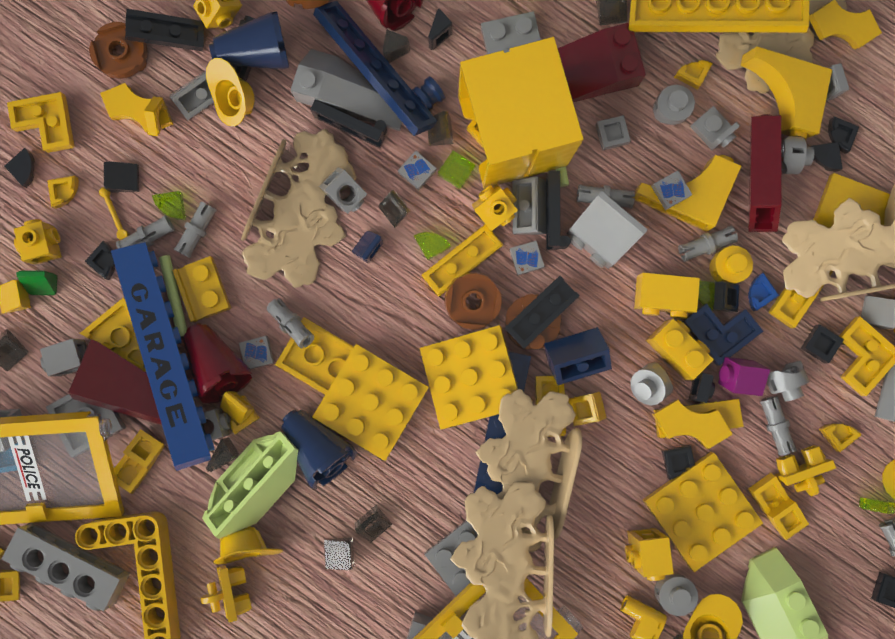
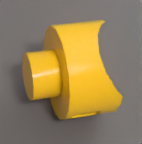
(731, 265)

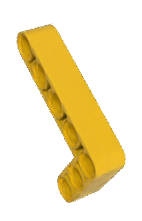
(146, 567)

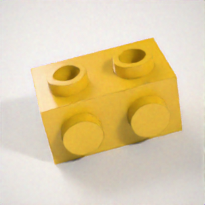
(666, 294)
(680, 349)
(649, 553)

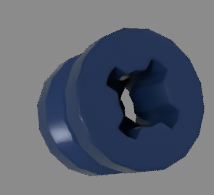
(429, 93)

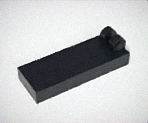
(164, 30)
(349, 124)
(553, 238)
(541, 312)

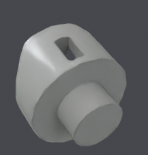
(674, 105)
(795, 155)
(788, 381)
(651, 384)
(676, 594)

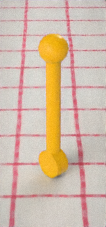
(121, 233)

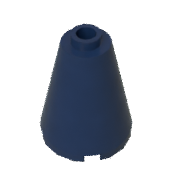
(253, 44)
(320, 450)

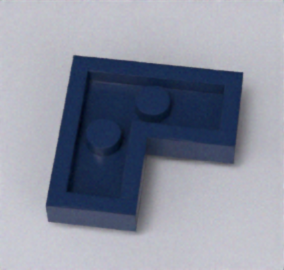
(721, 338)

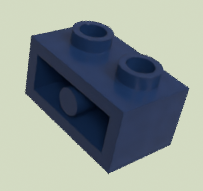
(578, 356)

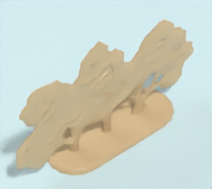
(797, 45)
(299, 216)
(851, 246)
(526, 451)
(502, 561)

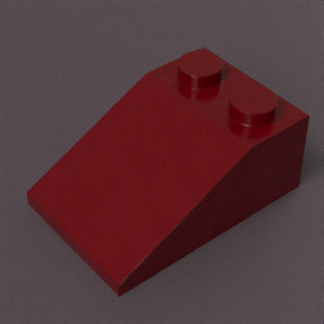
(602, 63)

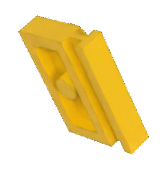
(201, 289)

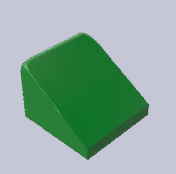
(38, 282)

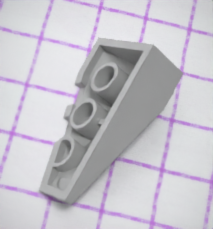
(340, 87)

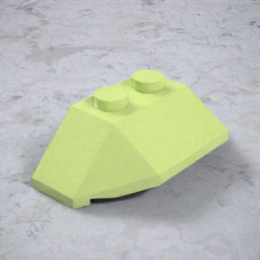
(251, 484)
(779, 600)

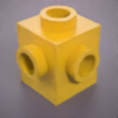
(217, 12)
(499, 215)
(37, 242)

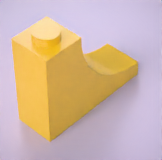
(797, 87)
(708, 192)

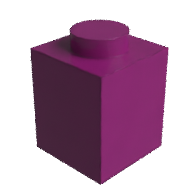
(743, 376)

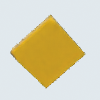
(13, 297)
(236, 406)
(588, 408)

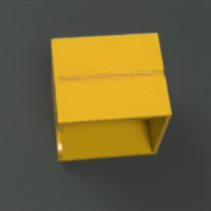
(520, 111)

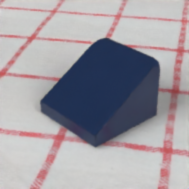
(368, 246)

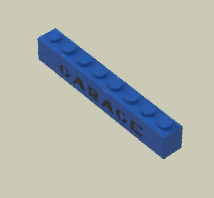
(161, 356)

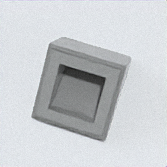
(879, 312)

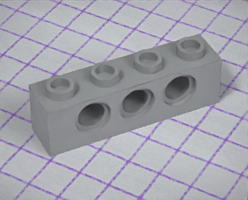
(23, 558)

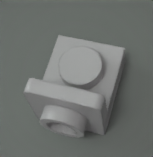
(714, 129)

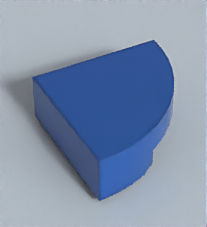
(761, 292)

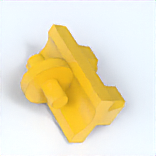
(814, 465)
(232, 604)

